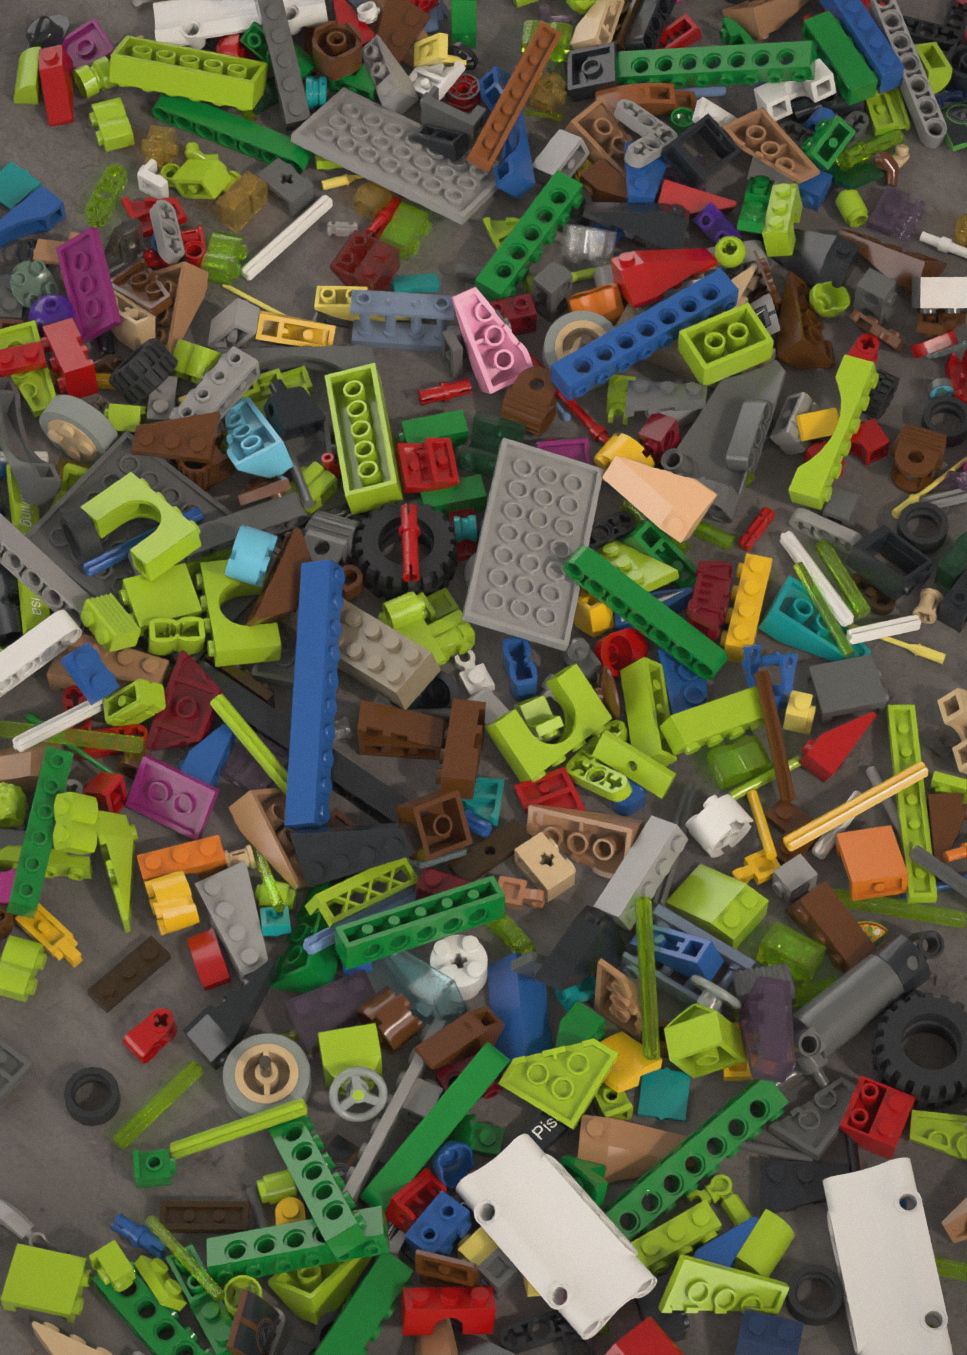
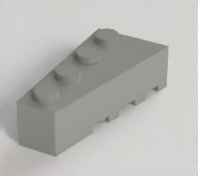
(233, 915)

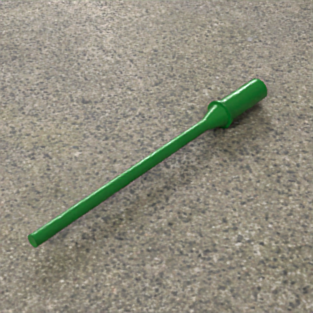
(34, 719)

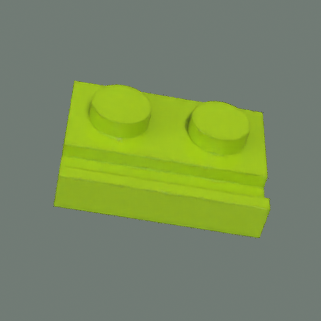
(887, 112)

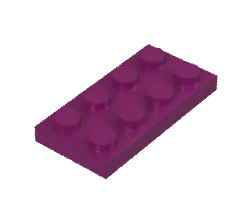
(88, 284)

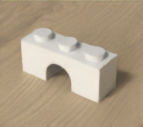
(777, 96)

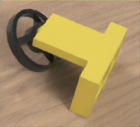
(436, 51)

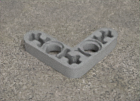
(655, 134)

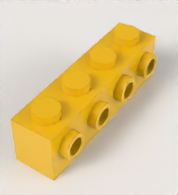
(748, 606)

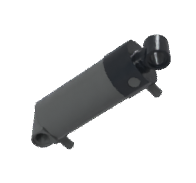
(861, 996)

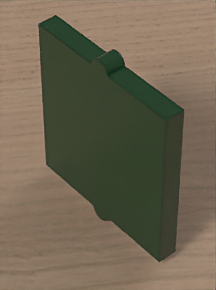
(856, 177)

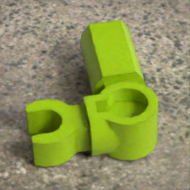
(722, 1190)

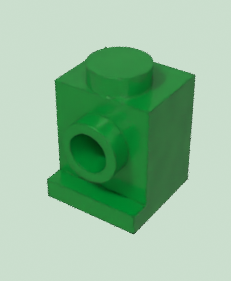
(153, 1177)

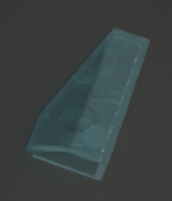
(426, 986)

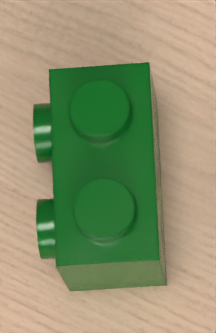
(827, 142)

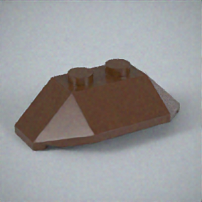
(282, 585)

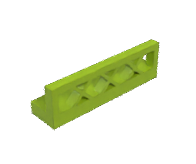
(362, 883)

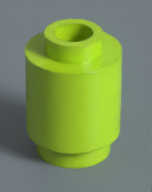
(852, 208)
(287, 893)
(276, 1187)

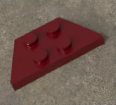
(187, 708)

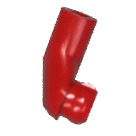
(154, 260)
(331, 464)

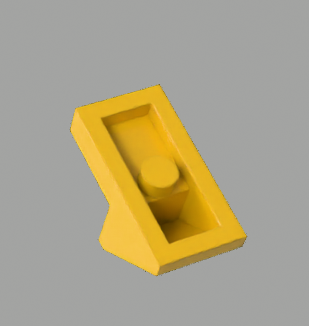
(817, 424)

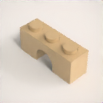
(954, 714)

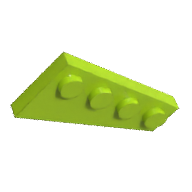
(939, 1132)

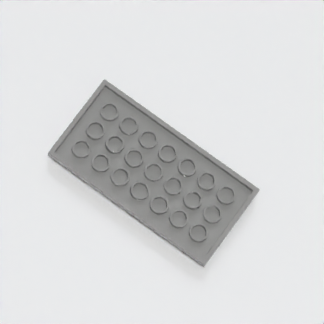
(381, 149)
(532, 523)

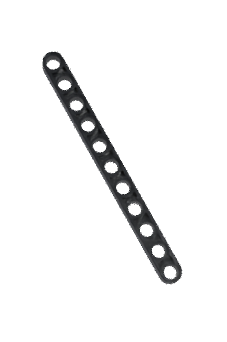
(346, 777)

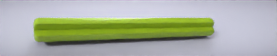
(251, 741)
(238, 1128)

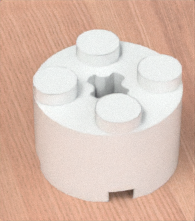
(719, 824)
(465, 953)

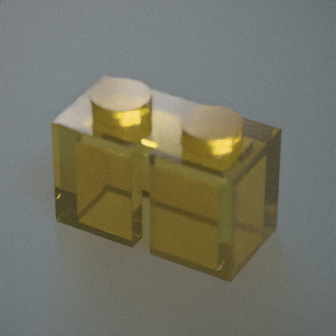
(235, 208)

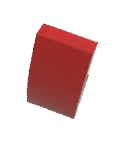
(209, 959)

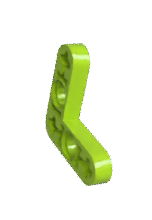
(594, 767)

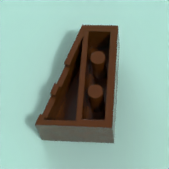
(398, 732)
(831, 924)

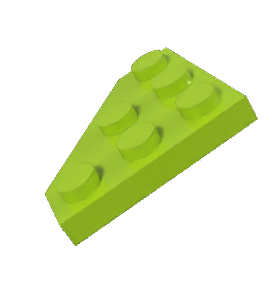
(561, 1078)

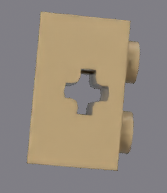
(540, 851)

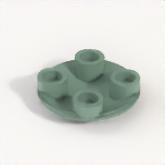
(31, 281)

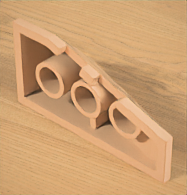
(665, 498)

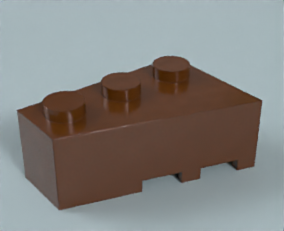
(463, 747)

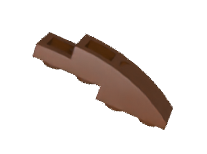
(653, 97)

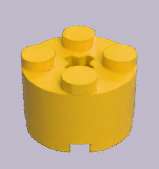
(622, 446)
(172, 902)

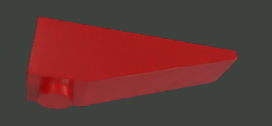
(650, 273)

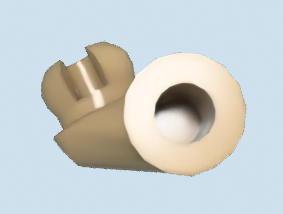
(901, 155)

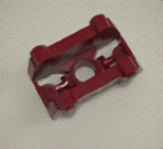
(710, 597)

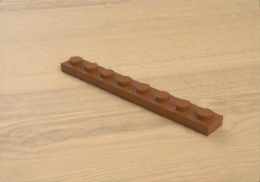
(514, 96)

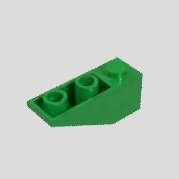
(256, 42)
(580, 1025)

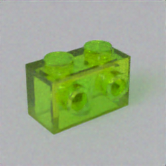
(789, 946)

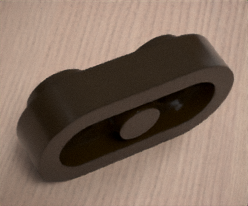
(873, 596)

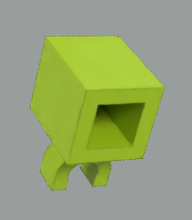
(617, 396)

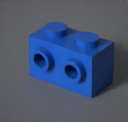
(439, 1226)

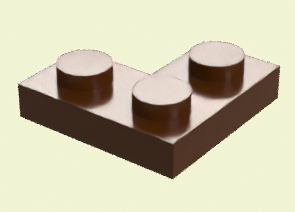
(786, 819)

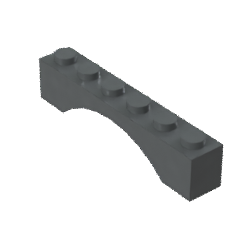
(284, 63)
(315, 359)
(35, 477)

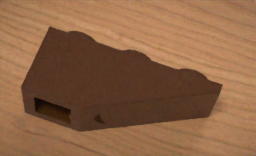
(461, 1038)

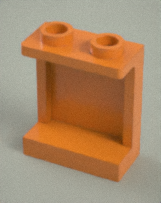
(872, 863)

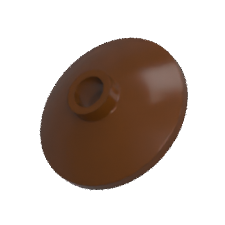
(608, 692)

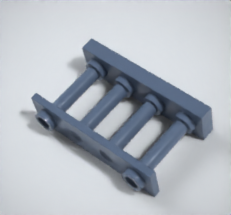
(400, 335)
(684, 994)

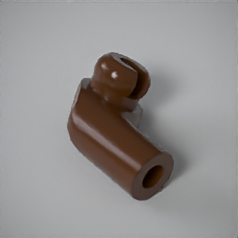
(890, 166)
(107, 362)

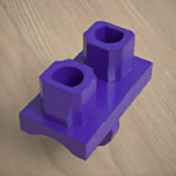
(715, 223)

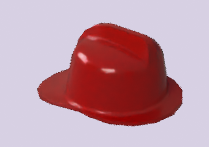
(621, 649)

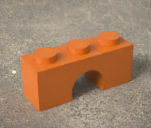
(197, 857)

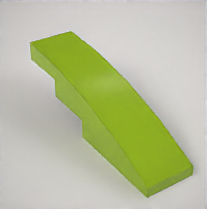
(291, 379)

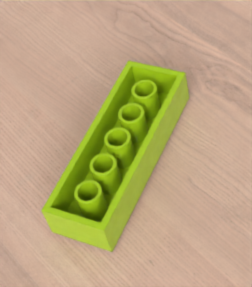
(188, 73)
(363, 438)

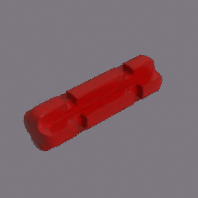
(756, 529)

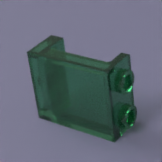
(483, 443)

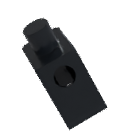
(292, 411)

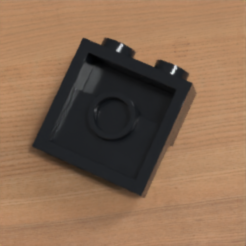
(591, 71)

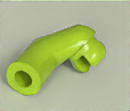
(192, 152)

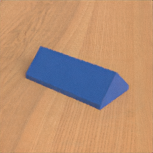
(522, 1008)

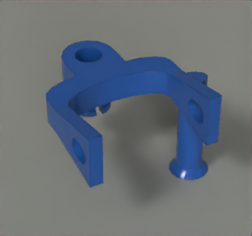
(752, 664)

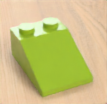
(719, 905)

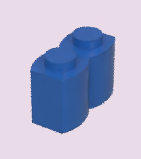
(519, 668)

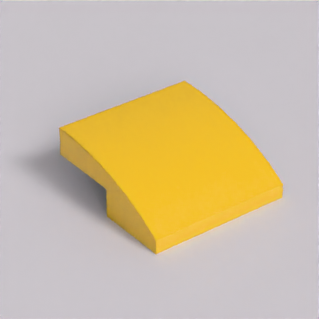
(630, 1063)

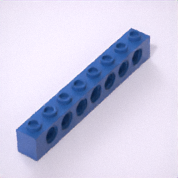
(643, 335)

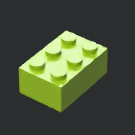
(725, 344)

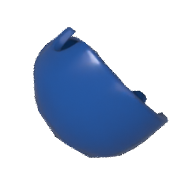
(452, 1162)

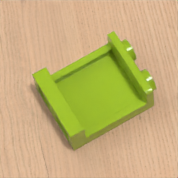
(165, 597)
(46, 1282)

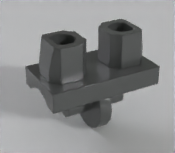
(580, 654)

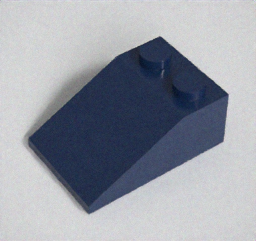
(768, 1335)

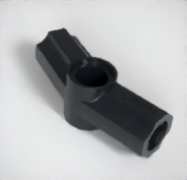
(804, 107)

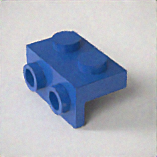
(90, 673)

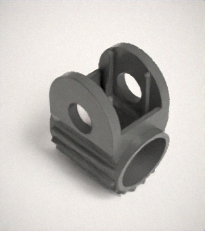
(331, 538)

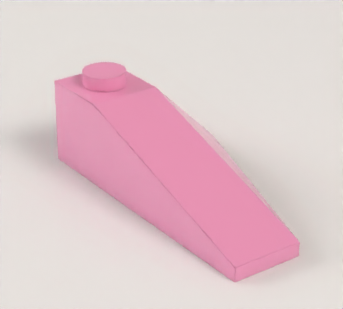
(490, 344)

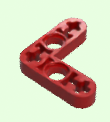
(123, 730)

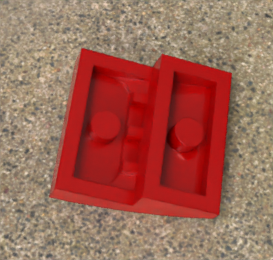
(427, 465)

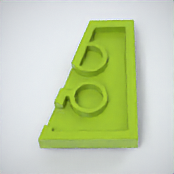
(638, 566)

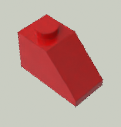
(108, 790)

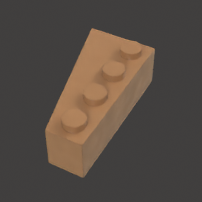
(125, 664)

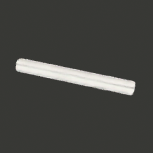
(286, 237)
(831, 597)
(56, 725)

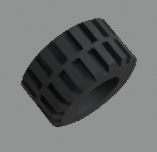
(143, 371)

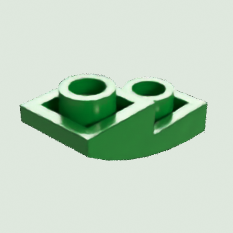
(733, 33)

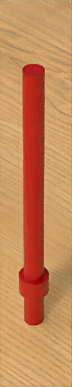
(596, 431)

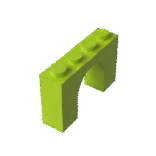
(134, 499)
(230, 641)
(583, 717)

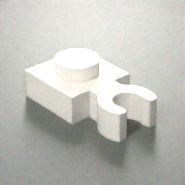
(472, 676)

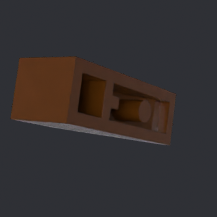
(604, 183)
(945, 820)

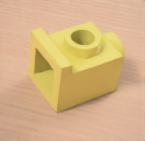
(799, 713)

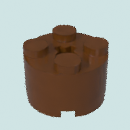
(337, 49)
(392, 1019)

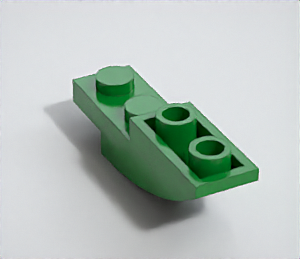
(755, 204)
(209, 1314)

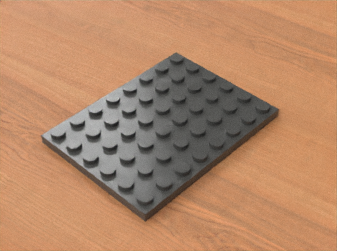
(162, 478)

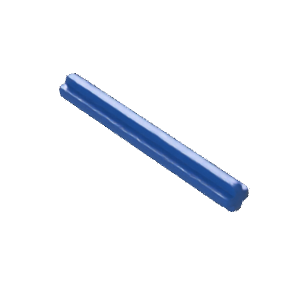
(120, 551)

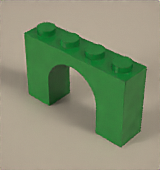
(470, 490)

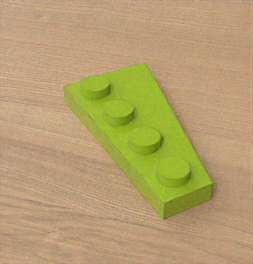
(35, 385)
(718, 1288)

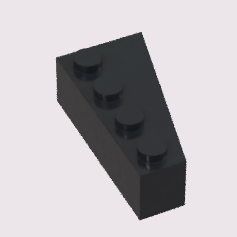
(342, 851)

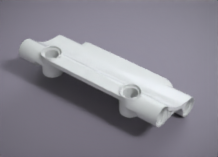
(214, 18)
(556, 1235)
(886, 1262)

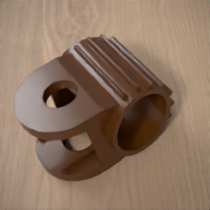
(531, 403)
(916, 454)
(208, 474)

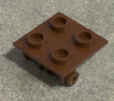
(766, 284)

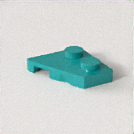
(486, 799)

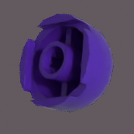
(49, 310)

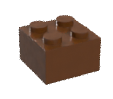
(437, 823)

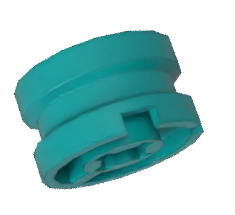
(316, 92)

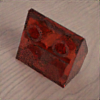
(366, 262)

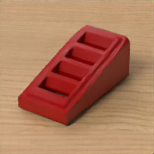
(677, 27)

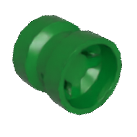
(681, 120)

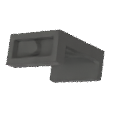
(445, 116)
(454, 349)
(313, 446)
(846, 687)

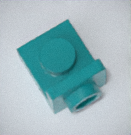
(275, 922)
(581, 992)

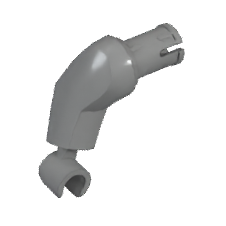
(18, 1223)

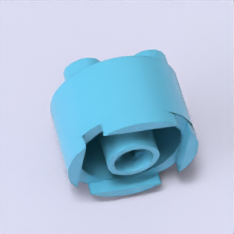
(251, 555)

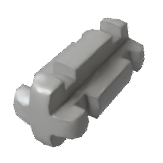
(341, 228)

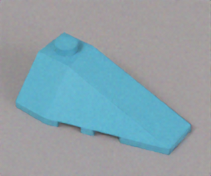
(253, 442)

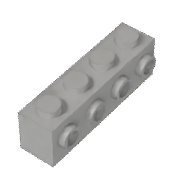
(220, 386)
(641, 870)

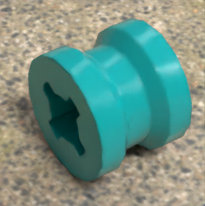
(465, 528)

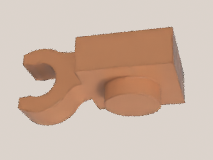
(517, 893)

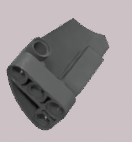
(728, 437)

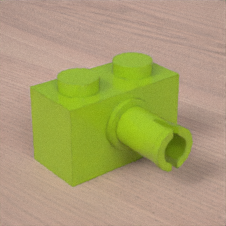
(126, 417)

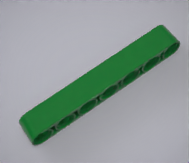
(230, 131)
(645, 612)
(436, 1126)

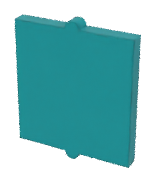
(15, 185)
(416, 283)
(664, 1095)

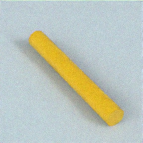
(761, 824)

